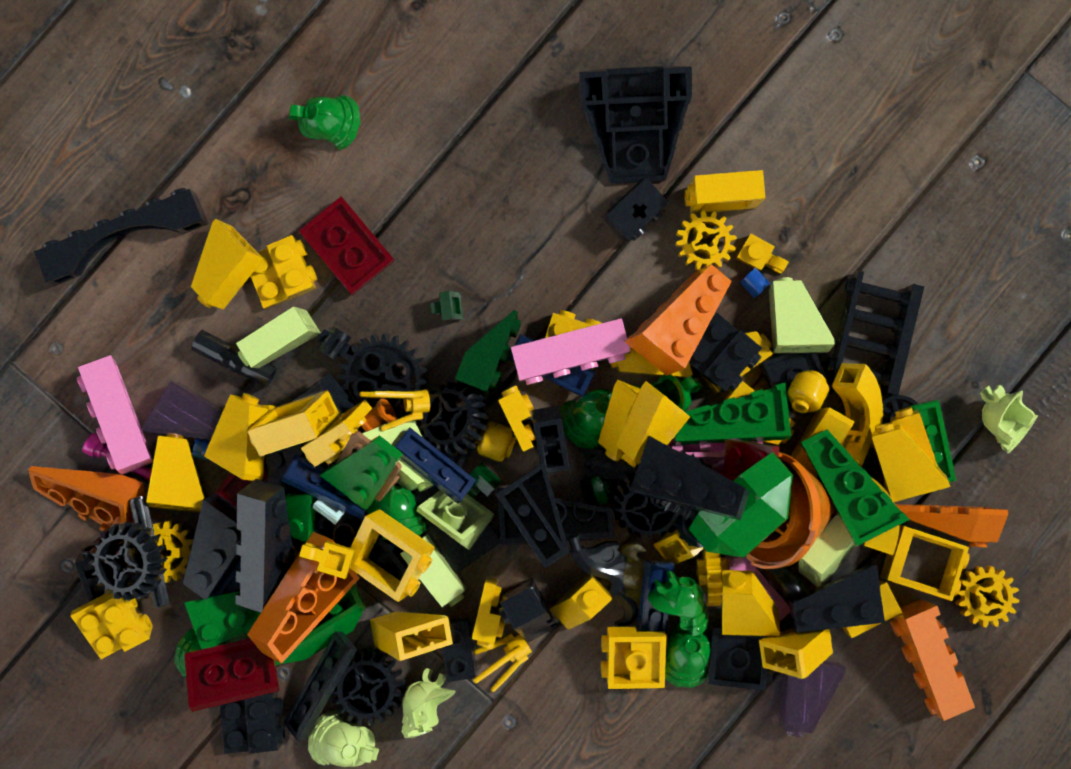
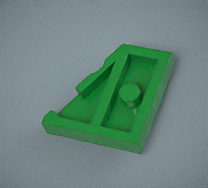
(301, 515)

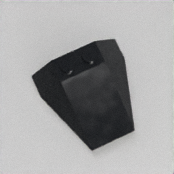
(636, 117)

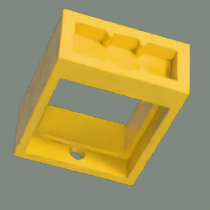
(725, 191)
(293, 423)
(401, 536)
(950, 582)

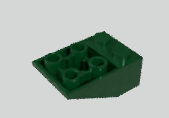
(483, 359)

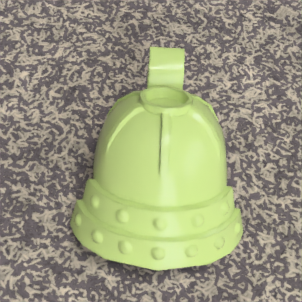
(1006, 416)
(421, 704)
(340, 742)

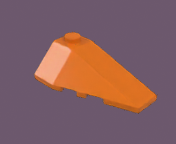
(91, 494)
(965, 523)

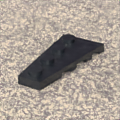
(685, 482)

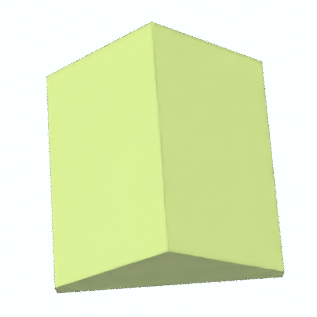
(460, 521)

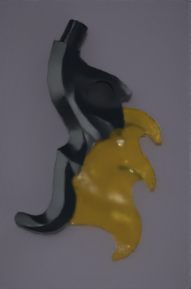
(618, 566)

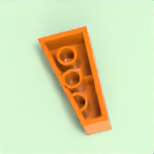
(680, 322)
(298, 605)
(932, 659)

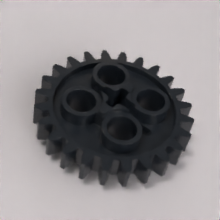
(389, 354)

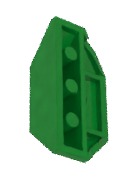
(763, 513)
(340, 618)

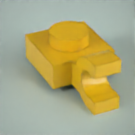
(758, 253)
(332, 559)

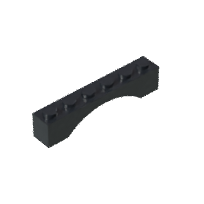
(69, 257)

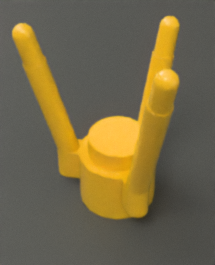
(414, 401)
(516, 649)

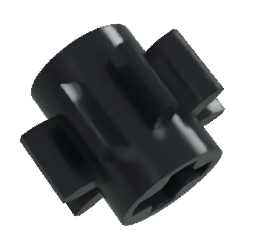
(334, 343)

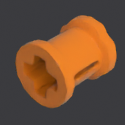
(378, 415)

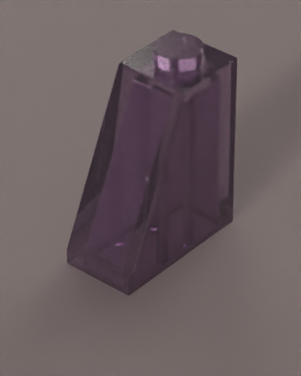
(183, 414)
(807, 698)

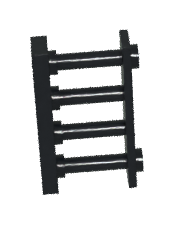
(902, 326)

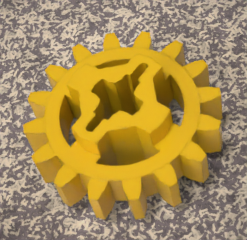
(699, 229)
(168, 539)
(710, 576)
(993, 587)

